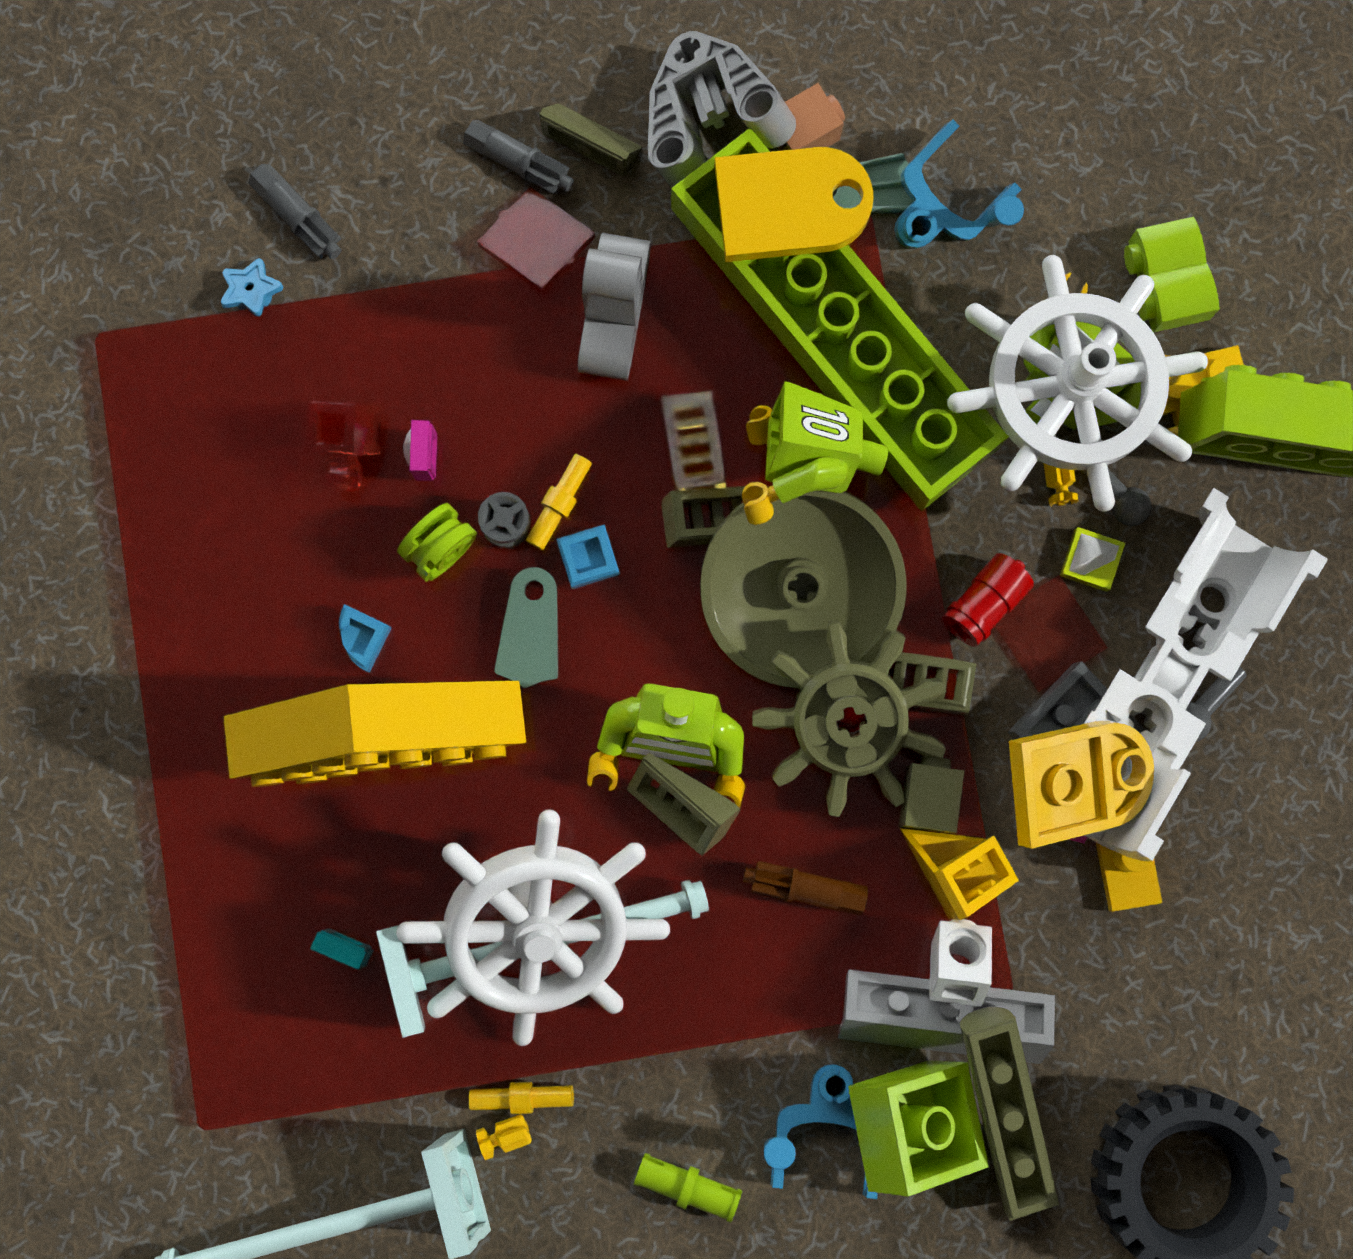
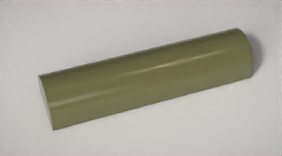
(1008, 1111)

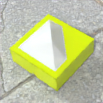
(1092, 559)

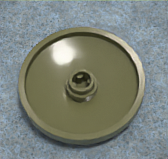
(790, 576)

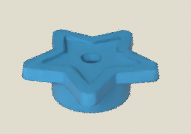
(254, 299)

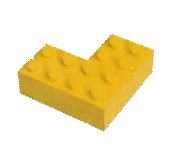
(372, 724)

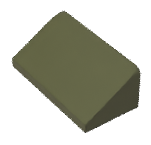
(589, 138)

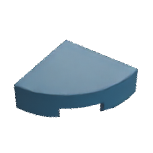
(362, 636)

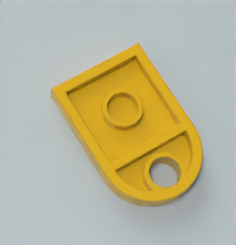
(786, 204)
(1073, 783)

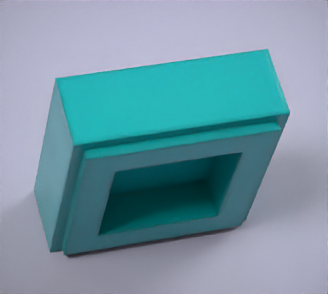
(342, 948)

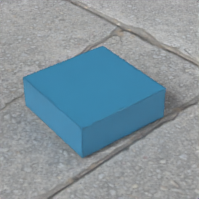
(588, 556)

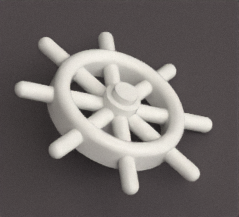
(1078, 382)
(535, 929)

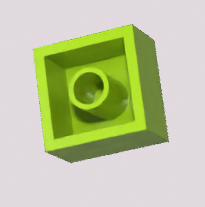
(918, 1127)

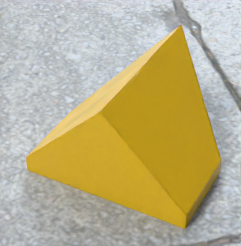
(961, 869)

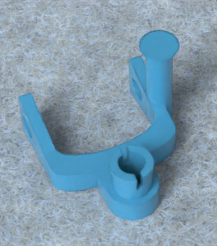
(934, 216)
(822, 1108)

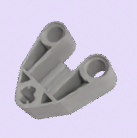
(695, 74)

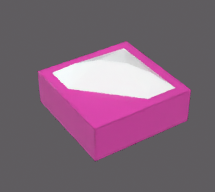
(421, 450)

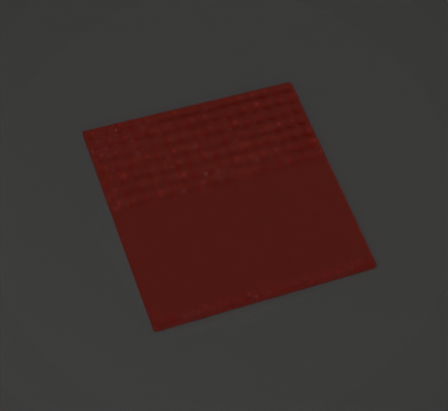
(239, 603)

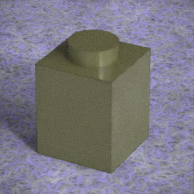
(931, 796)

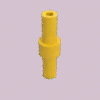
(558, 502)
(521, 1097)

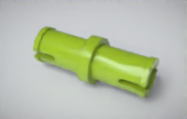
(688, 1187)

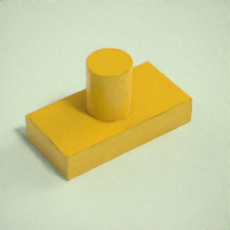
(1128, 881)

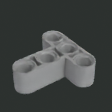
(612, 304)

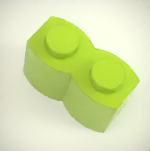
(1178, 265)

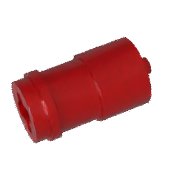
(991, 596)

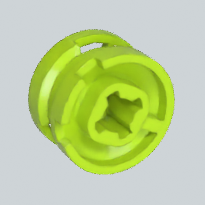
(436, 542)

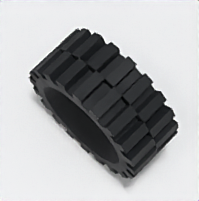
(1255, 1176)

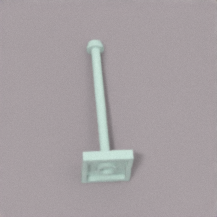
(411, 976)
(452, 1193)

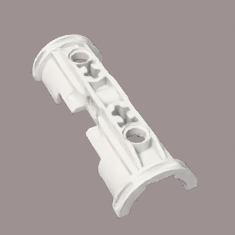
(1256, 591)

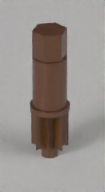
(806, 888)

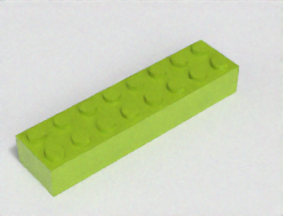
(852, 345)

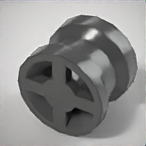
(500, 511)

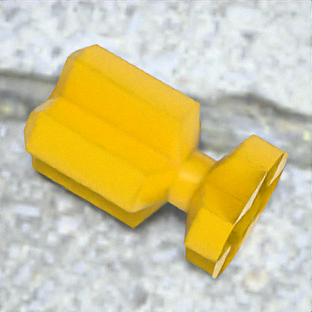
(1060, 480)
(508, 1134)

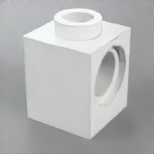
(957, 981)

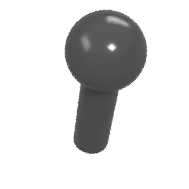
(1131, 503)
(1213, 698)

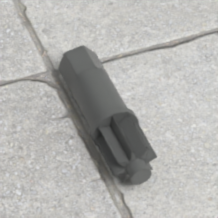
(518, 157)
(295, 211)

